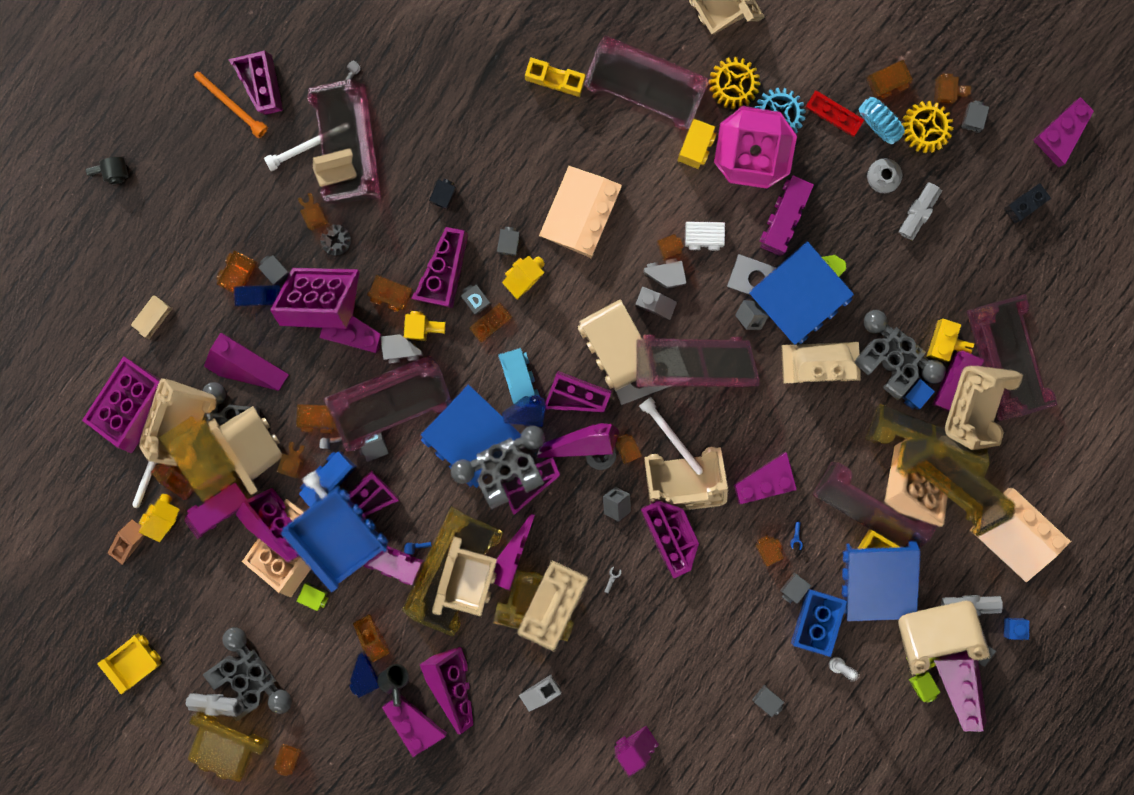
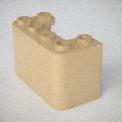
(614, 342)

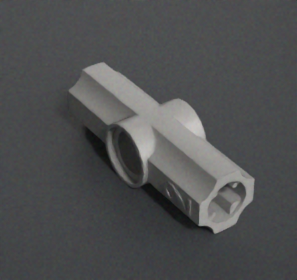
(920, 211)
(983, 605)
(214, 704)

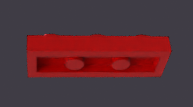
(834, 113)

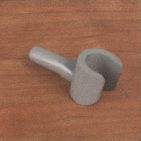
(354, 67)
(325, 442)
(612, 578)

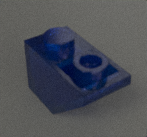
(256, 295)

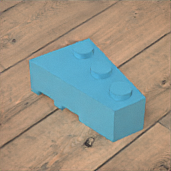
(517, 375)

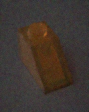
(173, 479)
(370, 638)

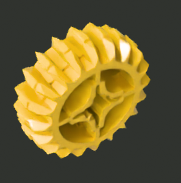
(738, 90)
(935, 129)

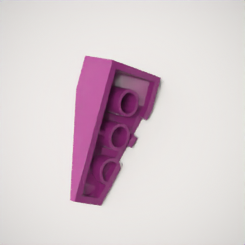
(236, 362)
(592, 440)
(266, 518)
(509, 558)
(448, 683)

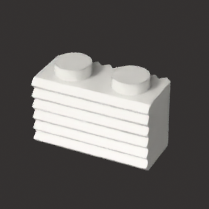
(704, 235)

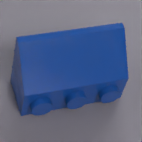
(330, 475)
(818, 622)

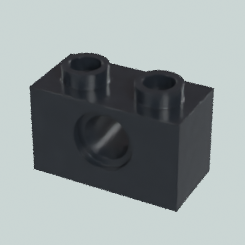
(1027, 203)

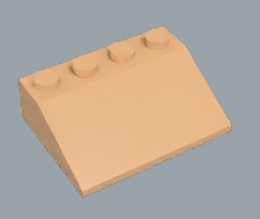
(580, 211)
(915, 494)
(1025, 541)
(274, 569)

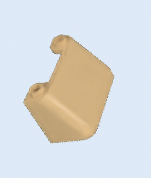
(976, 406)
(170, 407)
(680, 486)
(940, 633)

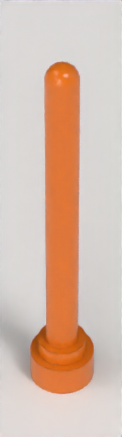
(258, 128)

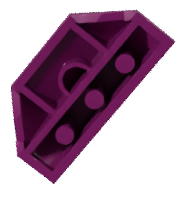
(672, 536)

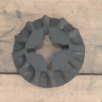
(337, 248)
(596, 463)

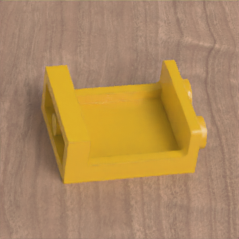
(130, 663)

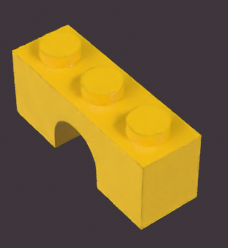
(548, 76)

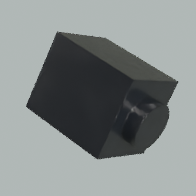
(443, 194)

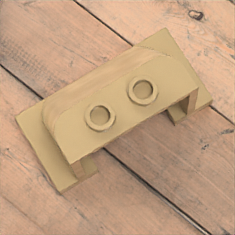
(723, 13)
(820, 362)
(248, 445)
(464, 580)
(552, 605)

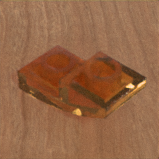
(490, 322)

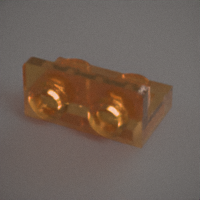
(389, 293)

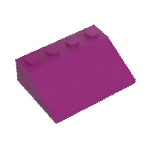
(317, 298)
(123, 405)

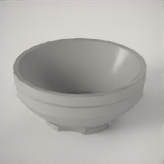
(880, 184)

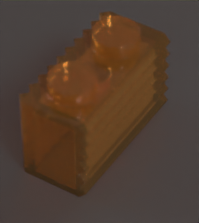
(889, 79)
(236, 271)
(314, 417)

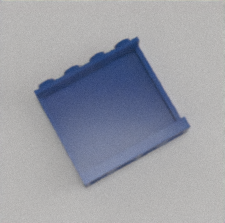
(801, 293)
(466, 429)
(334, 538)
(880, 582)

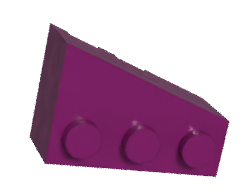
(260, 80)
(354, 335)
(575, 394)
(516, 492)
(214, 510)
(635, 750)

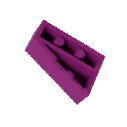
(1063, 133)
(949, 385)
(767, 481)
(372, 494)
(413, 726)

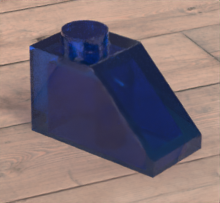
(526, 411)
(363, 677)

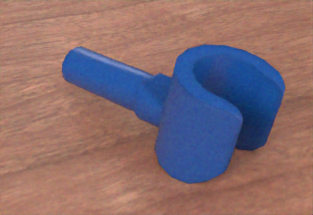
(796, 537)
(410, 547)

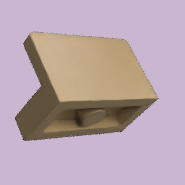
(334, 167)
(151, 317)

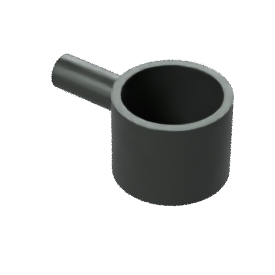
(112, 170)
(392, 680)

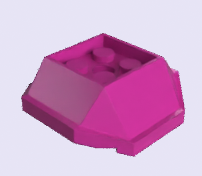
(749, 128)

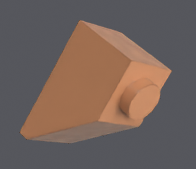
(126, 542)

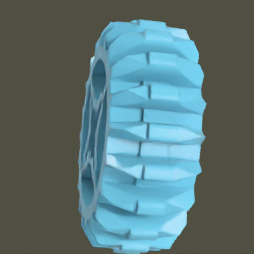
(792, 102)
(881, 120)

